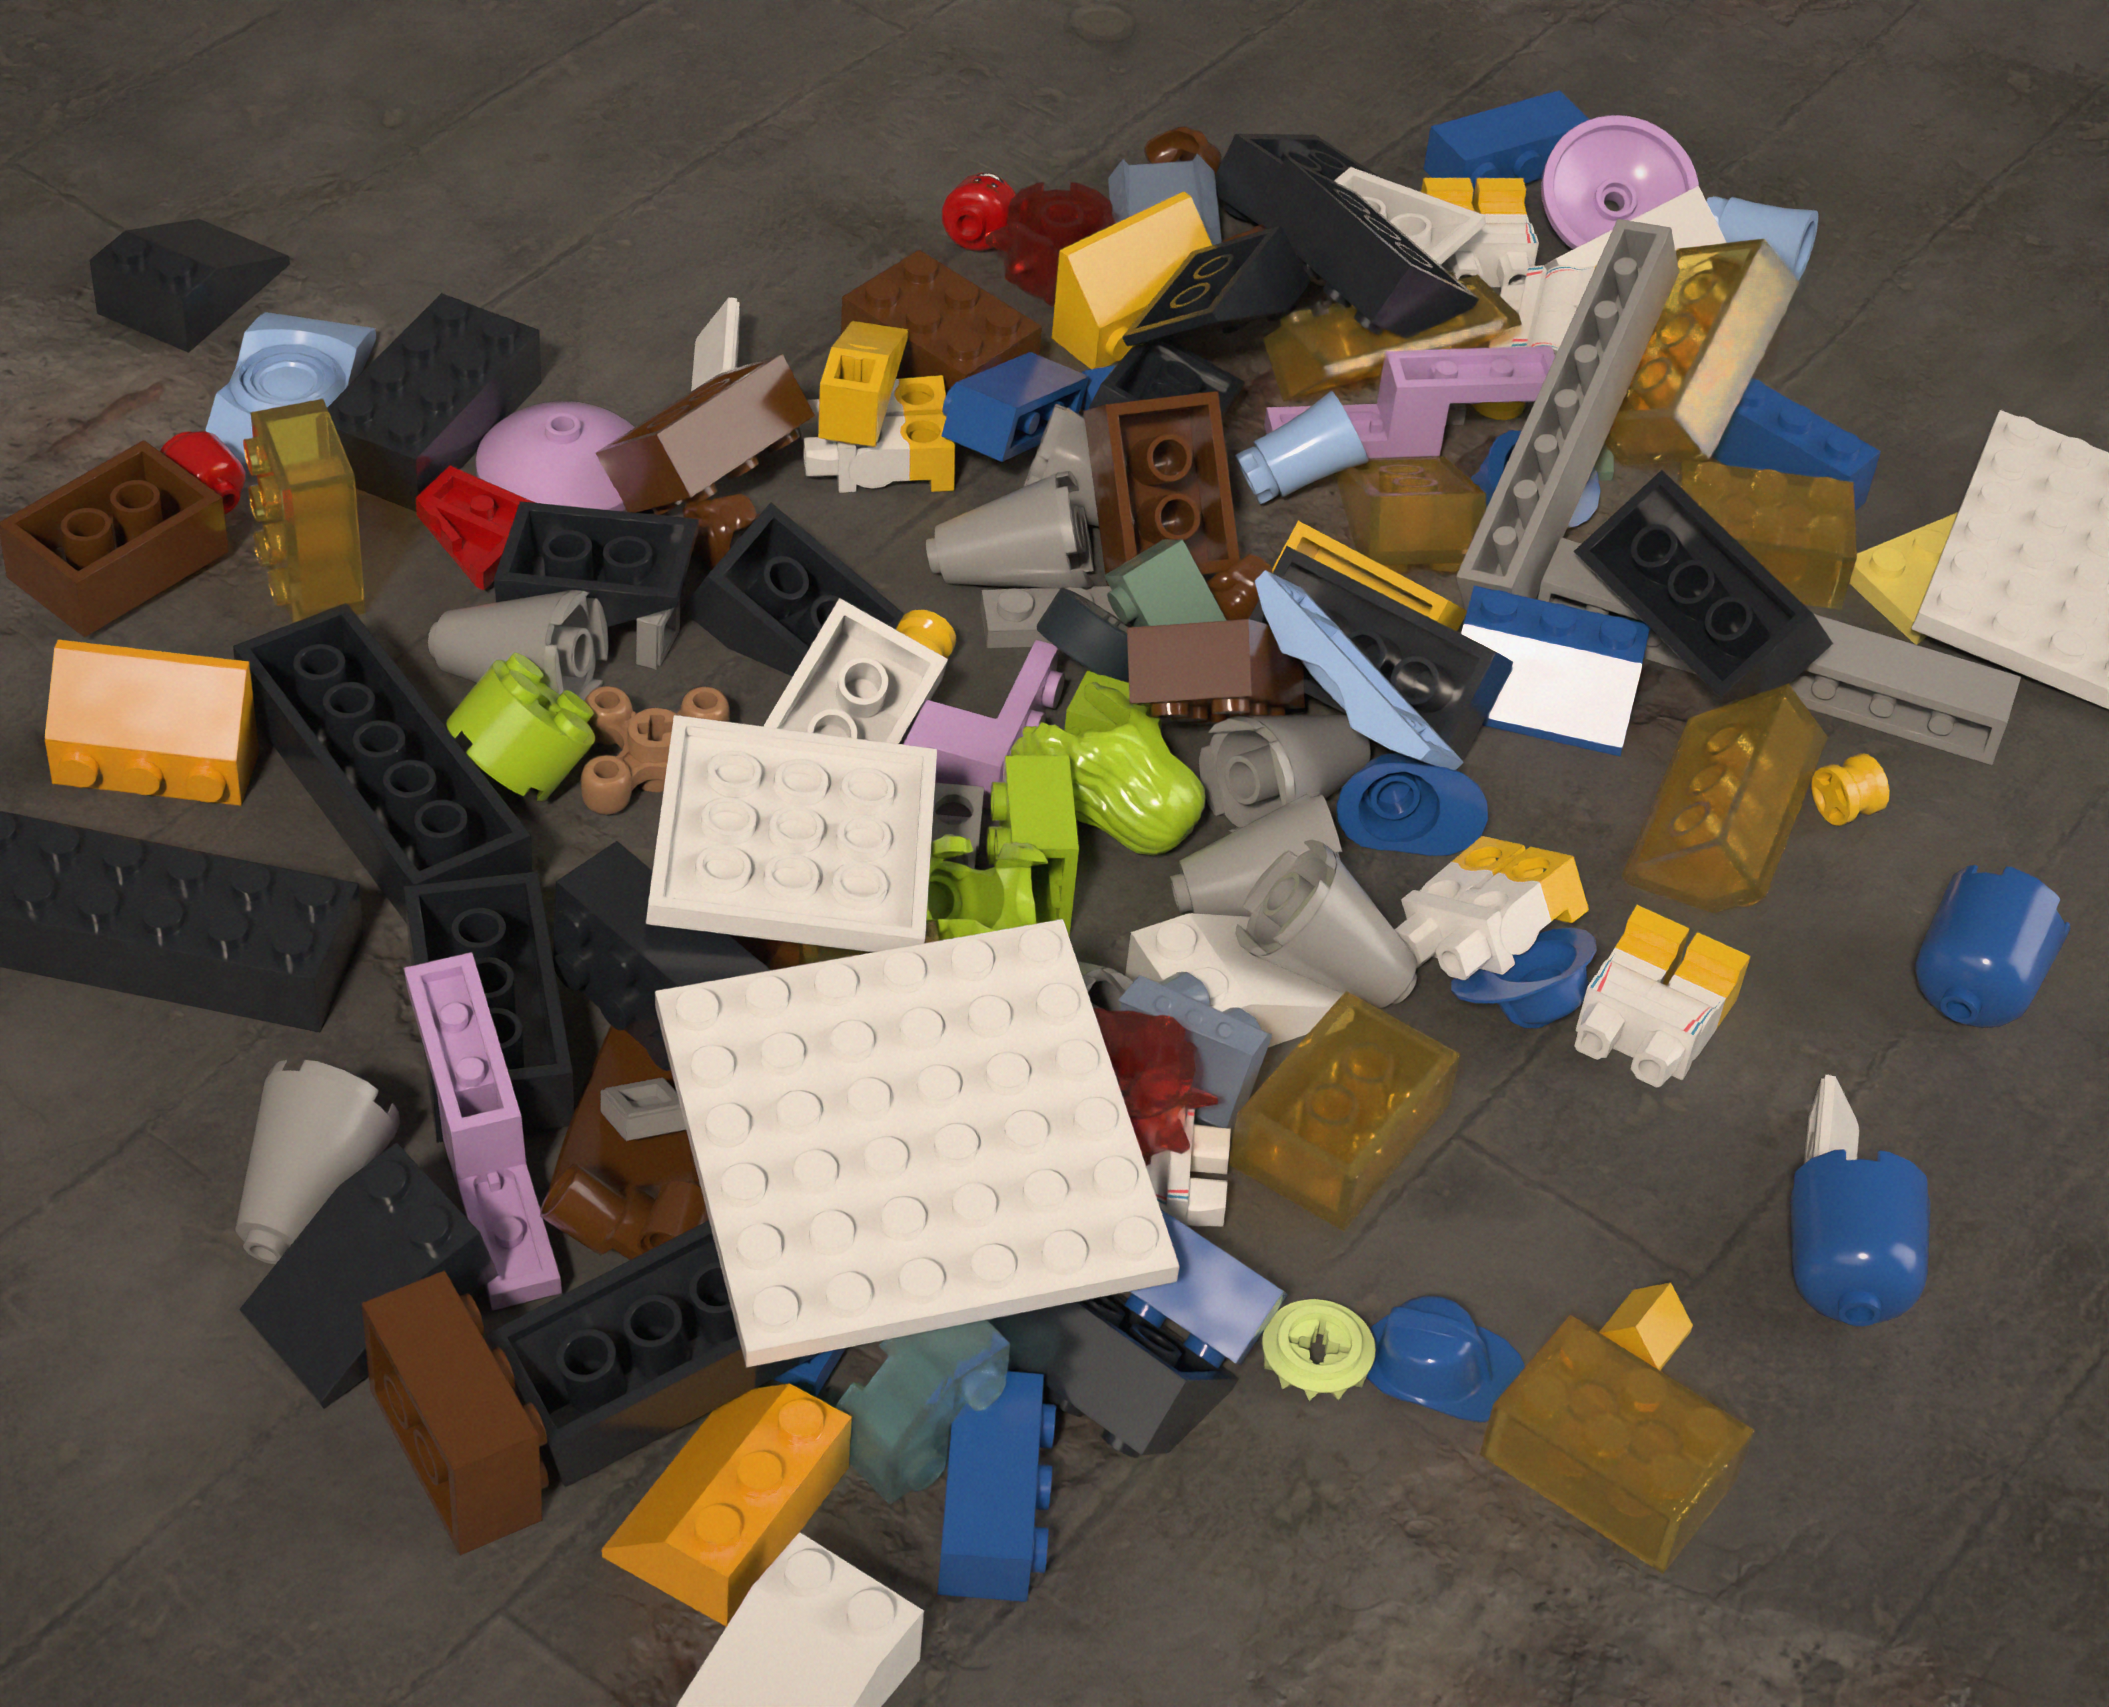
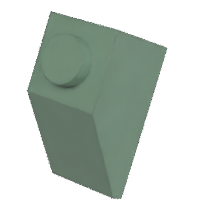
(1162, 588)

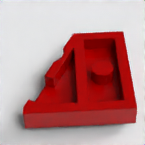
(469, 521)

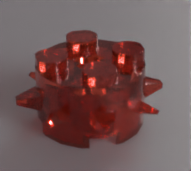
(1041, 226)
(1154, 1077)

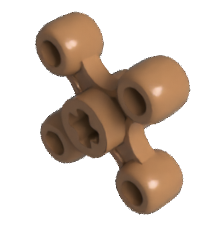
(644, 743)

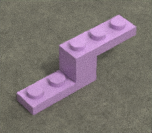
(1423, 383)
(975, 746)
(482, 1127)

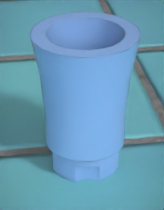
(1786, 230)
(1302, 451)

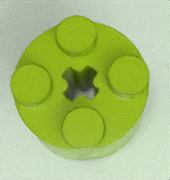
(523, 727)

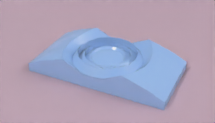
(286, 364)
(1348, 675)

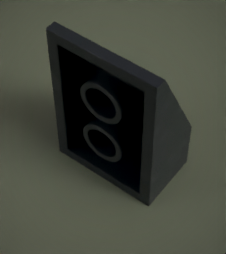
(1256, 158)
(180, 279)
(1224, 289)
(1166, 371)
(620, 557)
(778, 592)
(366, 1240)

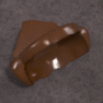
(1182, 144)
(717, 523)
(1236, 587)

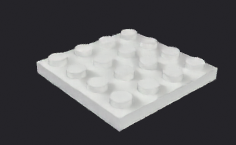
(794, 836)

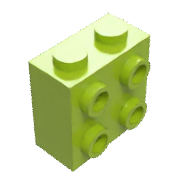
(1039, 809)

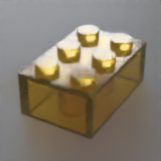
(305, 510)
(1786, 521)
(1343, 1110)
(1616, 1443)

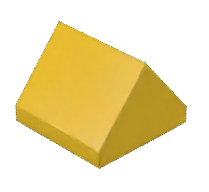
(1650, 1324)

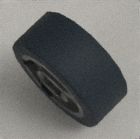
(1087, 634)

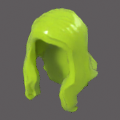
(1123, 776)
(980, 900)

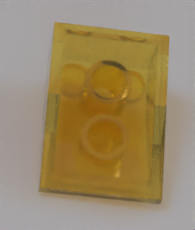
(1411, 511)

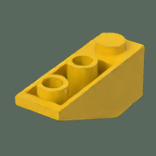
(859, 382)

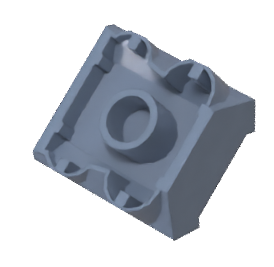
(1145, 185)
(1226, 1042)

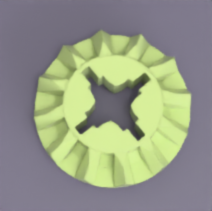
(1346, 1341)

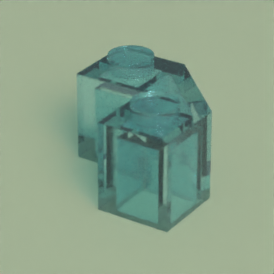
(914, 1398)

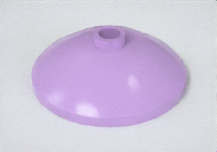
(1612, 161)
(552, 455)

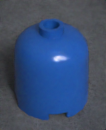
(1990, 946)
(1860, 1236)

